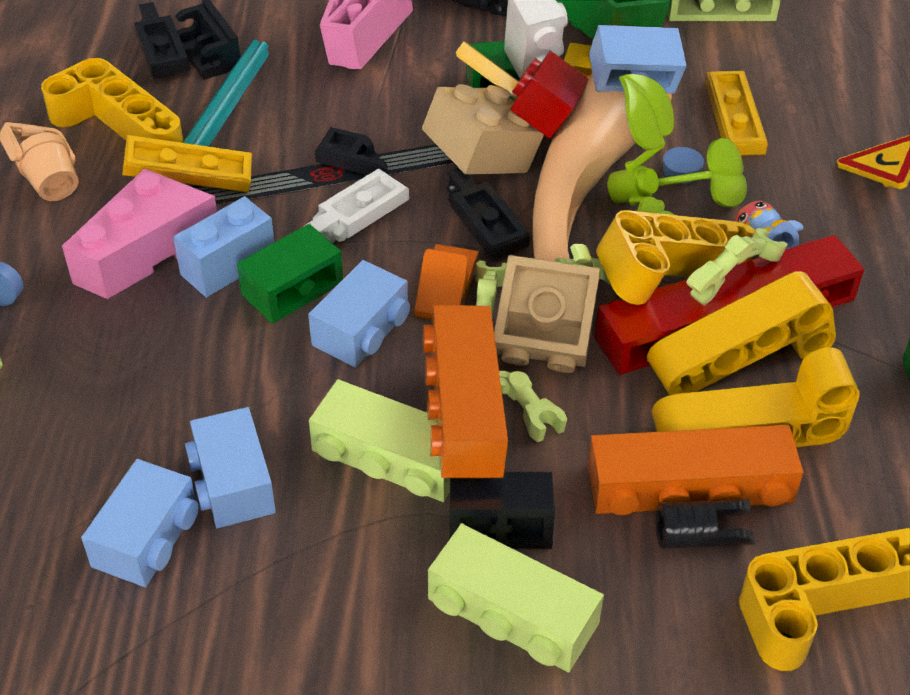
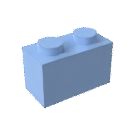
(636, 50)
(215, 245)
(359, 313)
(232, 468)
(141, 523)

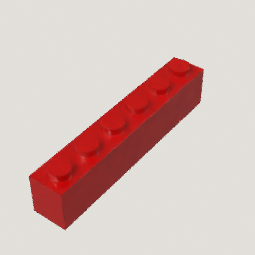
(630, 330)

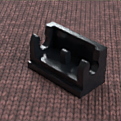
(209, 40)
(507, 509)

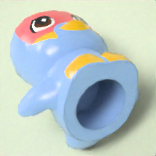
(763, 215)

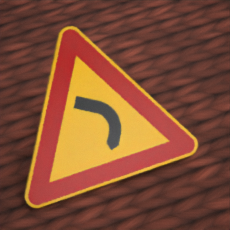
(882, 163)

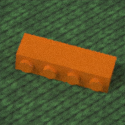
(466, 392)
(693, 465)

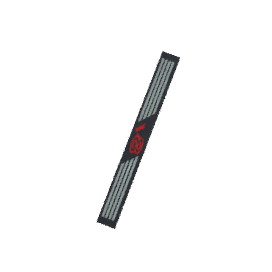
(326, 175)

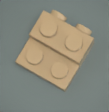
(546, 313)

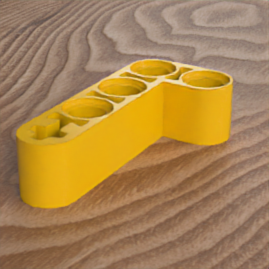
(105, 92)
(649, 245)
(743, 333)
(814, 406)
(850, 575)

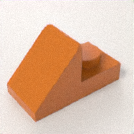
(444, 278)

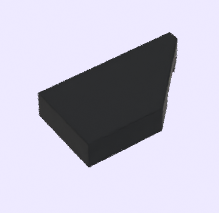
(349, 152)

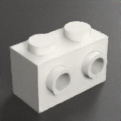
(533, 31)

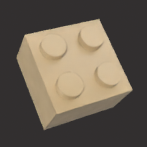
(481, 130)

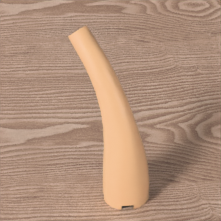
(576, 160)

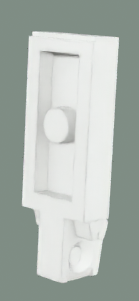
(359, 206)

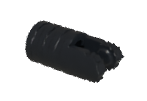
(696, 525)

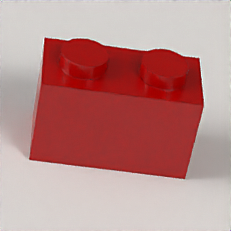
(548, 93)

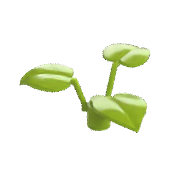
(651, 118)

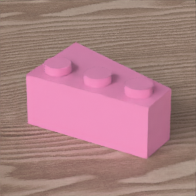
(359, 28)
(133, 233)

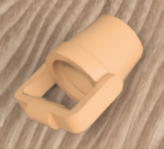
(41, 158)

